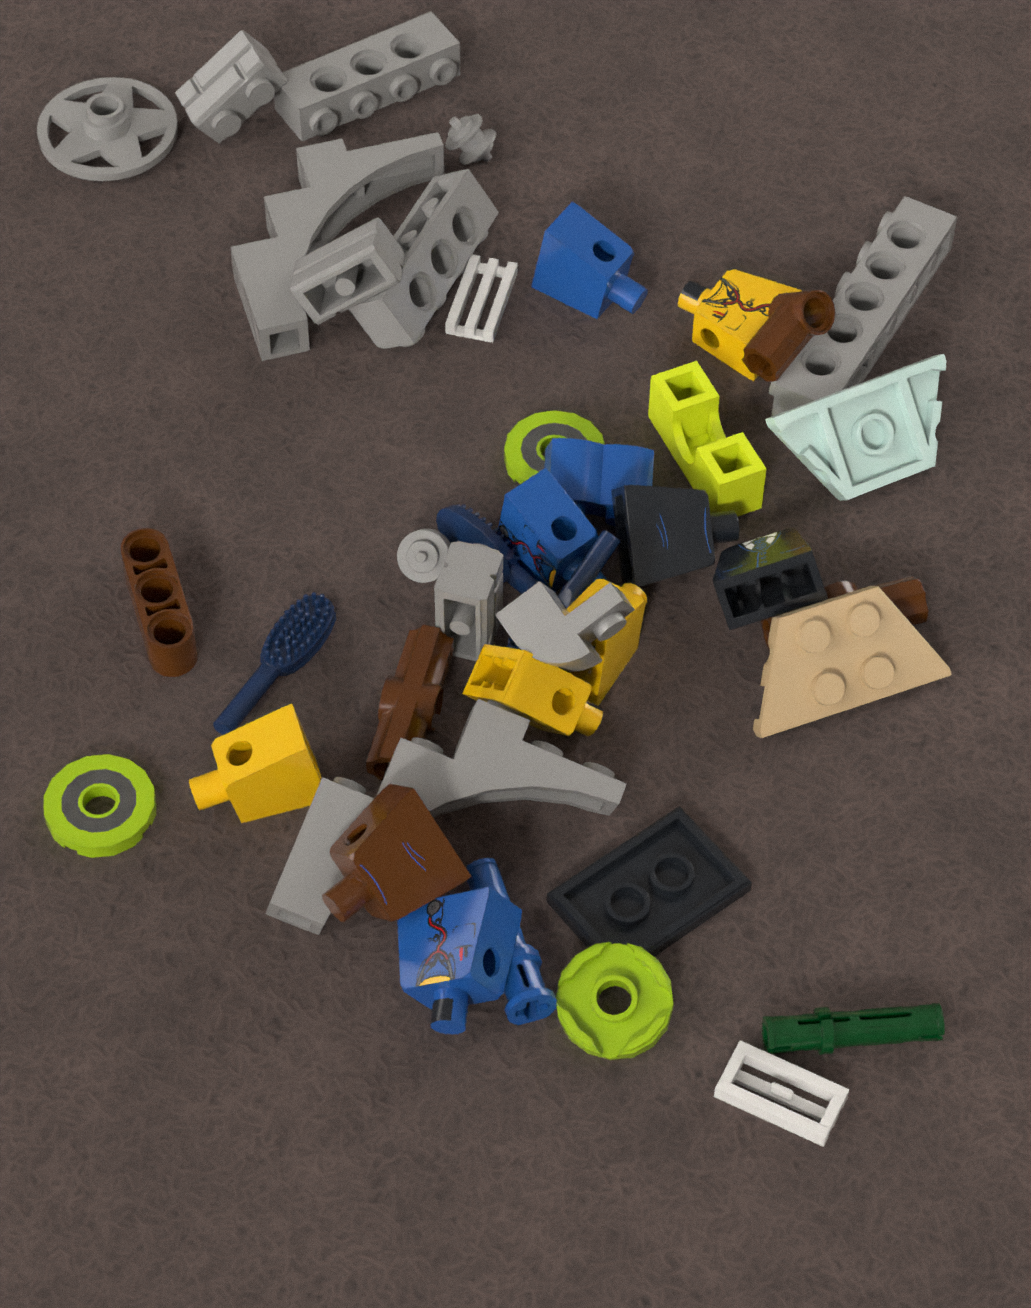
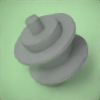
(470, 139)
(422, 554)

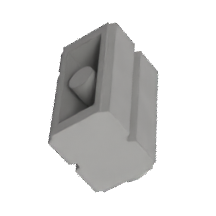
(231, 87)
(347, 271)
(469, 597)

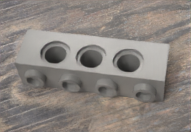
(368, 76)
(437, 244)

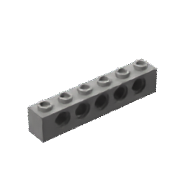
(869, 304)

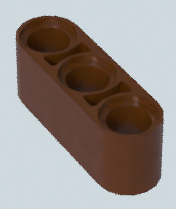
(159, 602)

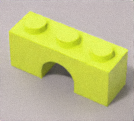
(688, 420)

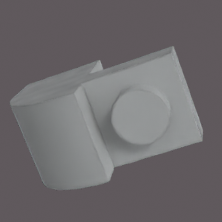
(560, 638)

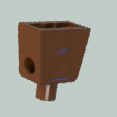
(392, 859)

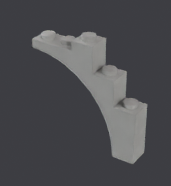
(333, 192)
(485, 768)

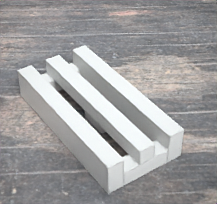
(489, 272)
(772, 1112)

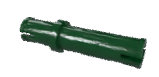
(840, 1029)

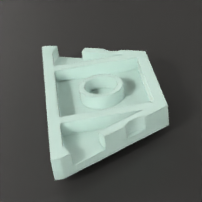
(868, 430)

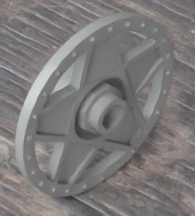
(107, 128)

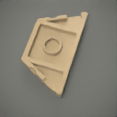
(840, 659)

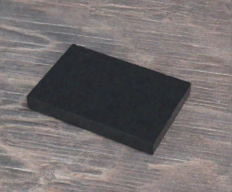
(651, 887)

